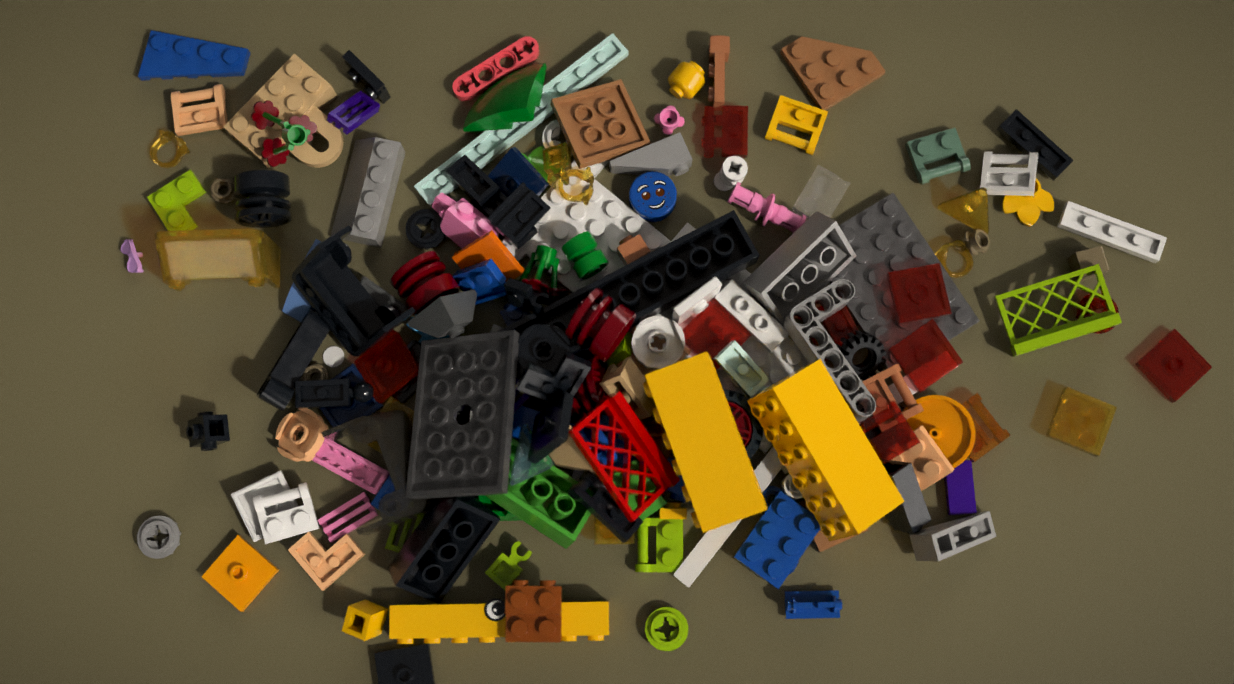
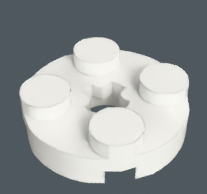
(664, 329)

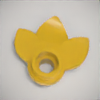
(1029, 207)

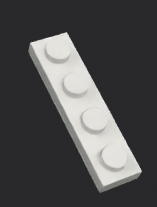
(1112, 232)

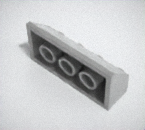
(369, 190)
(800, 266)

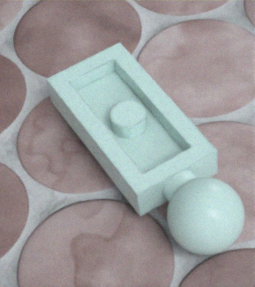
(742, 369)

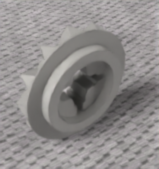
(150, 529)

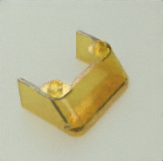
(217, 255)

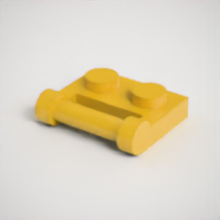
(798, 117)

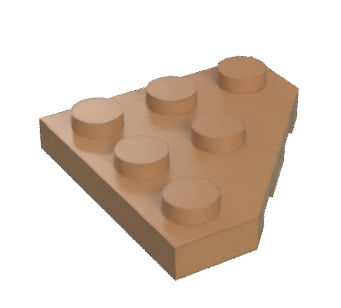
(830, 69)

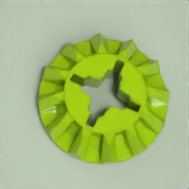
(658, 639)

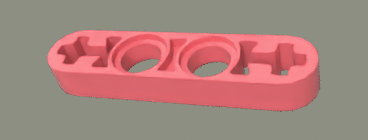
(493, 65)

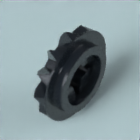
(423, 218)

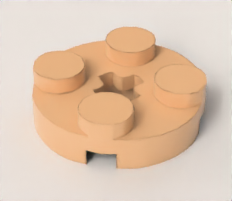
(311, 441)

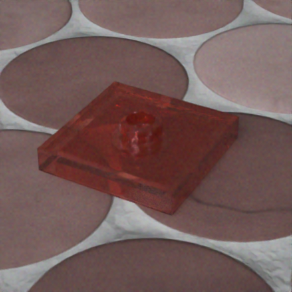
(918, 293)
(713, 331)
(925, 355)
(1173, 365)
(387, 366)

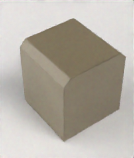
(1088, 258)

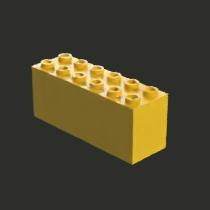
(704, 442)
(825, 452)

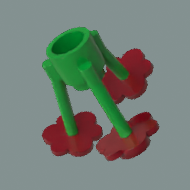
(294, 132)
(543, 259)

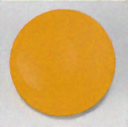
(948, 426)

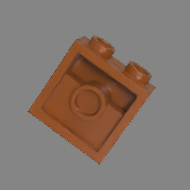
(533, 612)

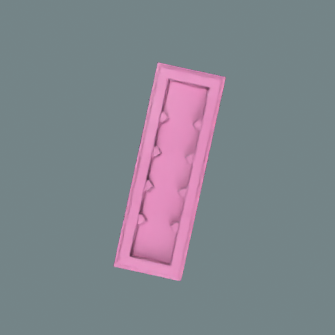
(351, 466)

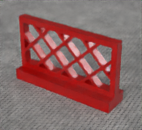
(636, 443)

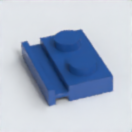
(484, 278)

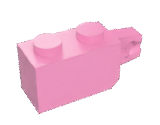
(461, 220)

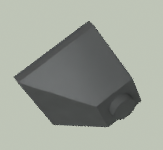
(446, 315)

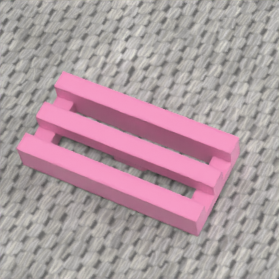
(328, 528)

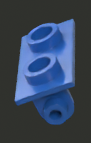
(812, 604)

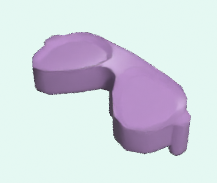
(133, 264)

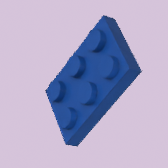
(778, 540)

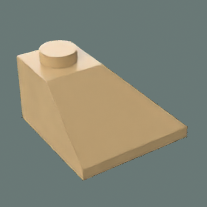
(570, 457)

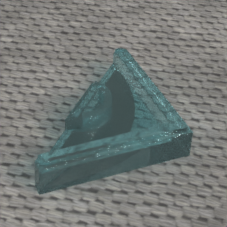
(523, 468)

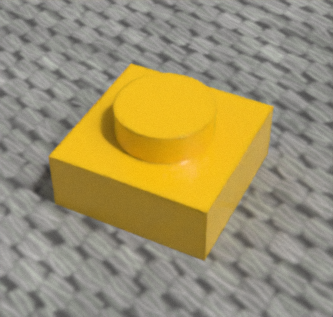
(673, 511)

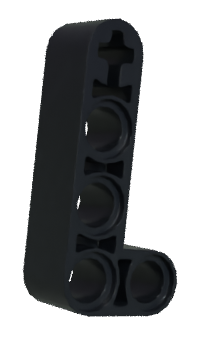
(293, 361)

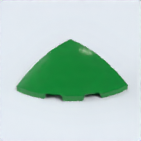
(508, 100)

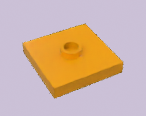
(240, 573)

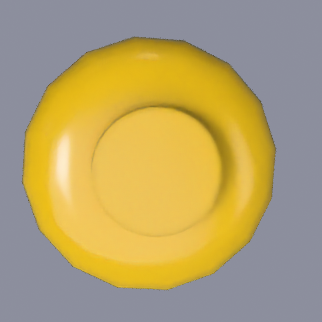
(686, 80)

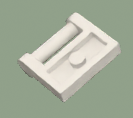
(1007, 179)
(287, 522)

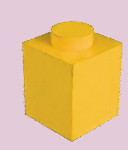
(364, 620)

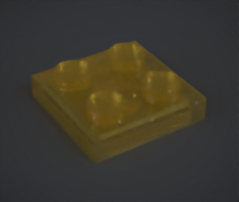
(1081, 421)

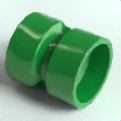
(583, 253)

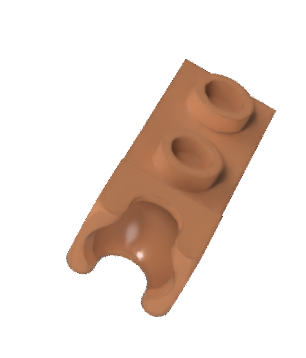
(717, 56)

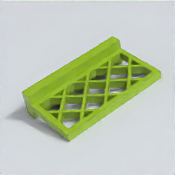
(1063, 332)

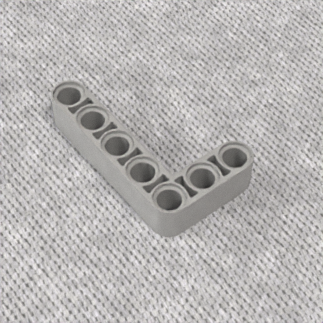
(826, 347)

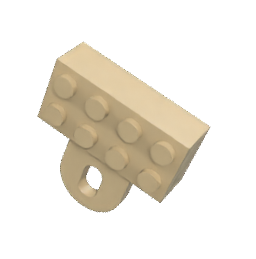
(295, 92)

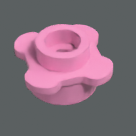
(672, 113)

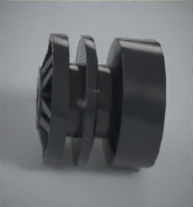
(262, 198)

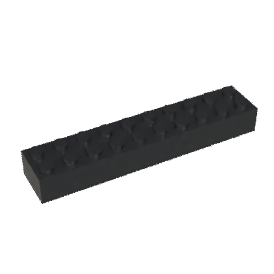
(657, 278)

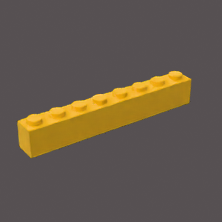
(470, 621)

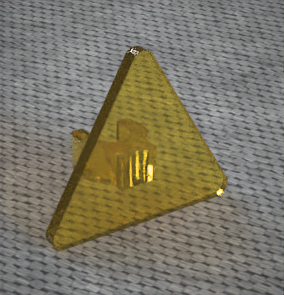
(969, 209)

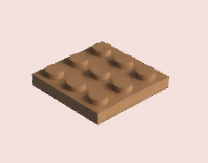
(599, 123)

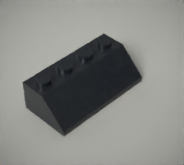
(442, 546)

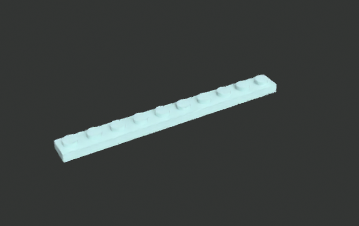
(494, 142)

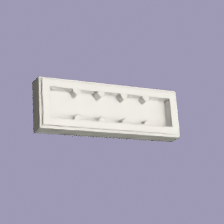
(751, 316)

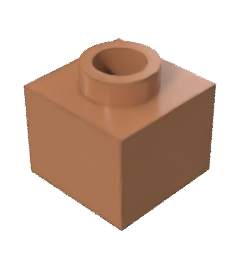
(632, 248)

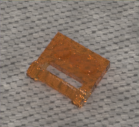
(983, 443)

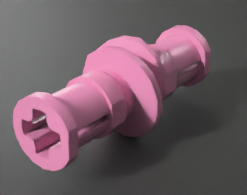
(766, 208)

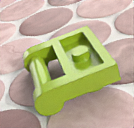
(668, 545)

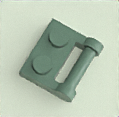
(935, 148)

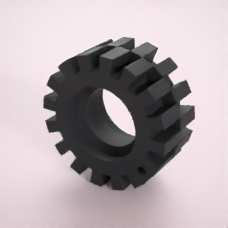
(874, 356)

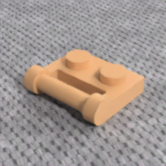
(202, 116)

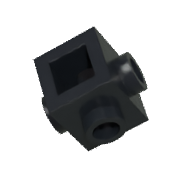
(208, 430)

